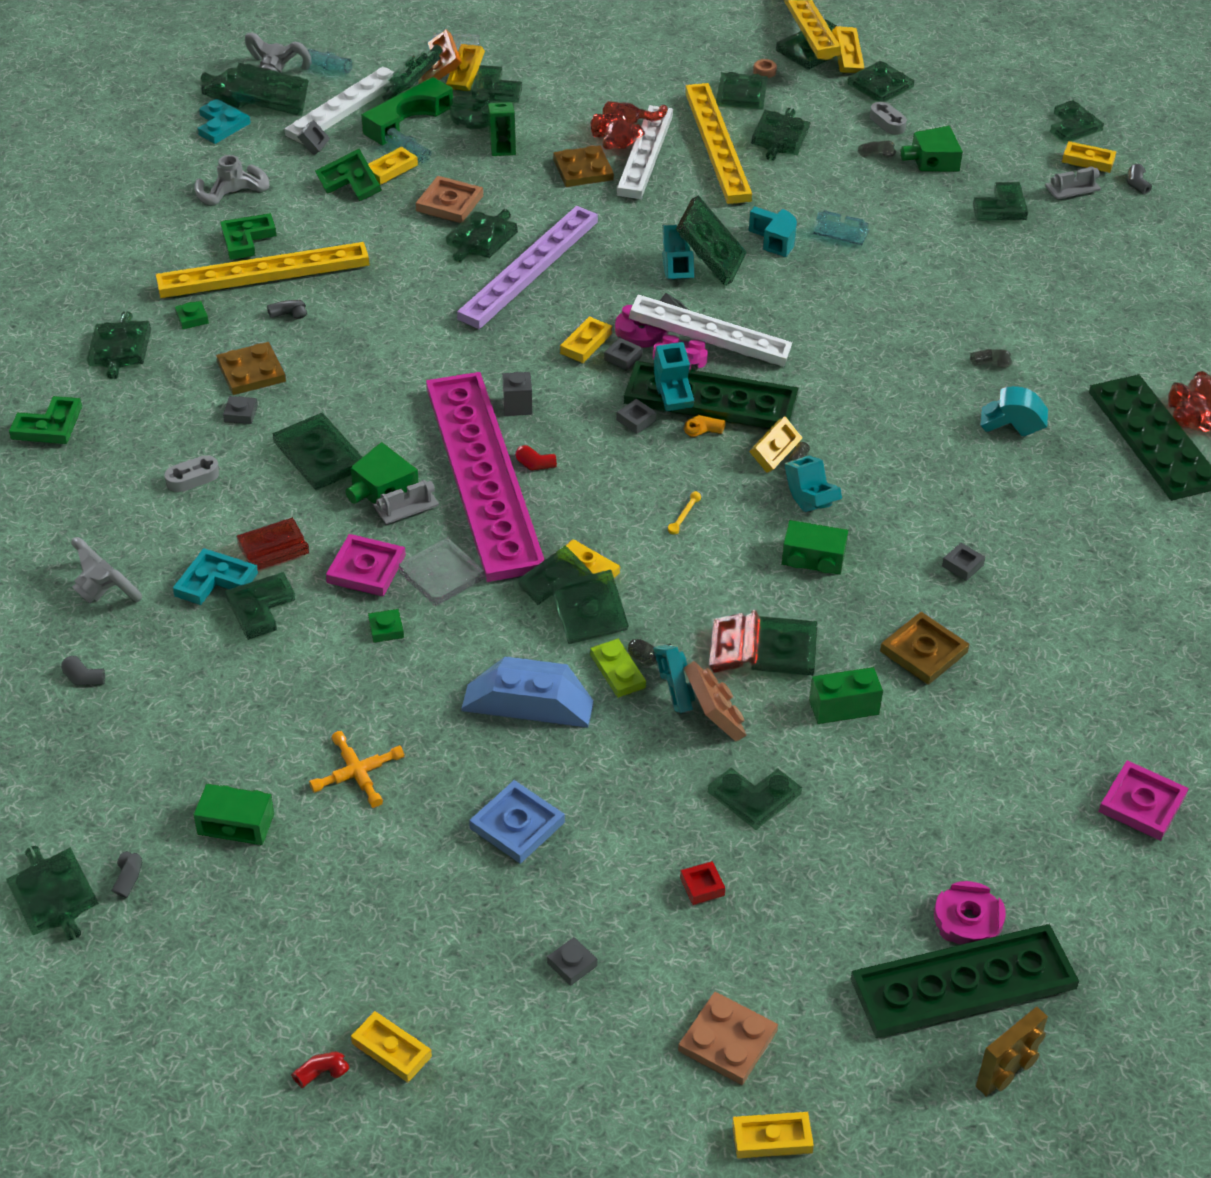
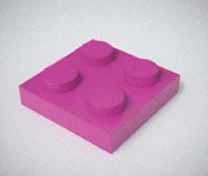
(365, 565)
(1143, 800)

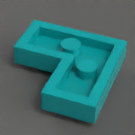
(222, 122)
(212, 570)
(671, 668)

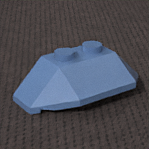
(530, 692)

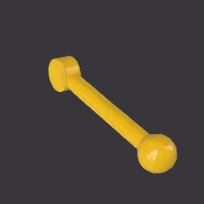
(674, 528)

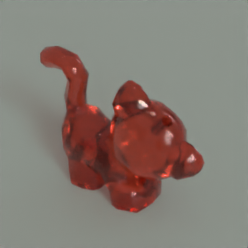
(618, 123)
(1192, 402)

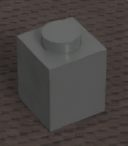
(517, 393)

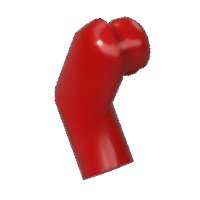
(533, 460)
(320, 1063)

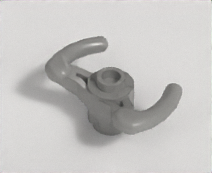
(275, 55)
(231, 179)
(99, 575)

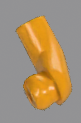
(701, 424)

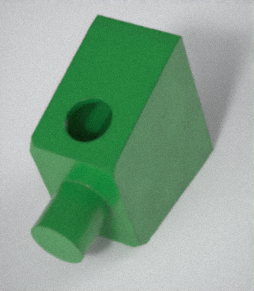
(502, 123)
(934, 150)
(380, 473)

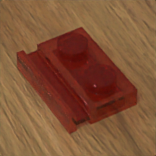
(273, 544)
(734, 641)

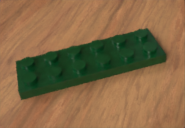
(719, 396)
(1154, 436)
(963, 980)

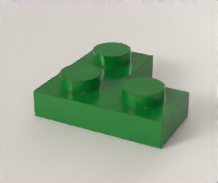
(349, 169)
(242, 231)
(51, 427)

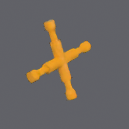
(356, 769)

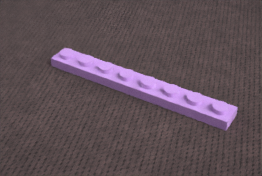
(527, 267)

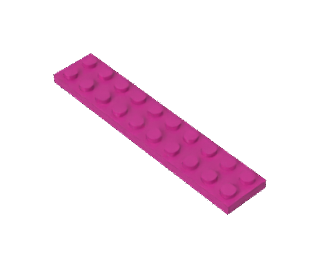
(484, 476)

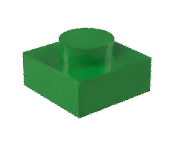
(191, 314)
(385, 625)

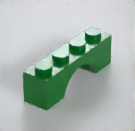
(426, 98)

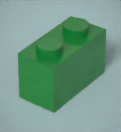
(814, 547)
(845, 695)
(234, 814)

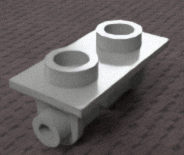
(1065, 184)
(400, 505)

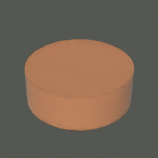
(765, 68)

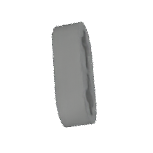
(888, 118)
(192, 473)

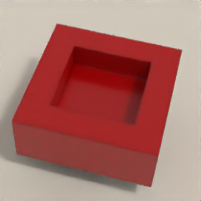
(702, 883)

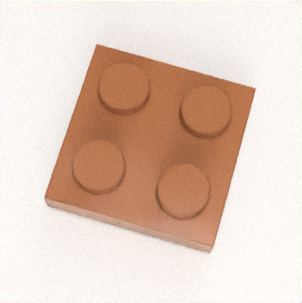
(449, 199)
(716, 700)
(728, 1038)

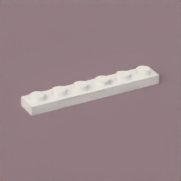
(343, 103)
(643, 156)
(710, 330)

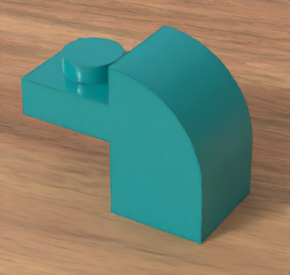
(777, 229)
(676, 254)
(671, 376)
(1018, 407)
(809, 484)

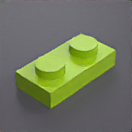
(618, 668)

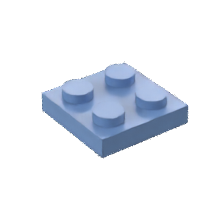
(517, 821)

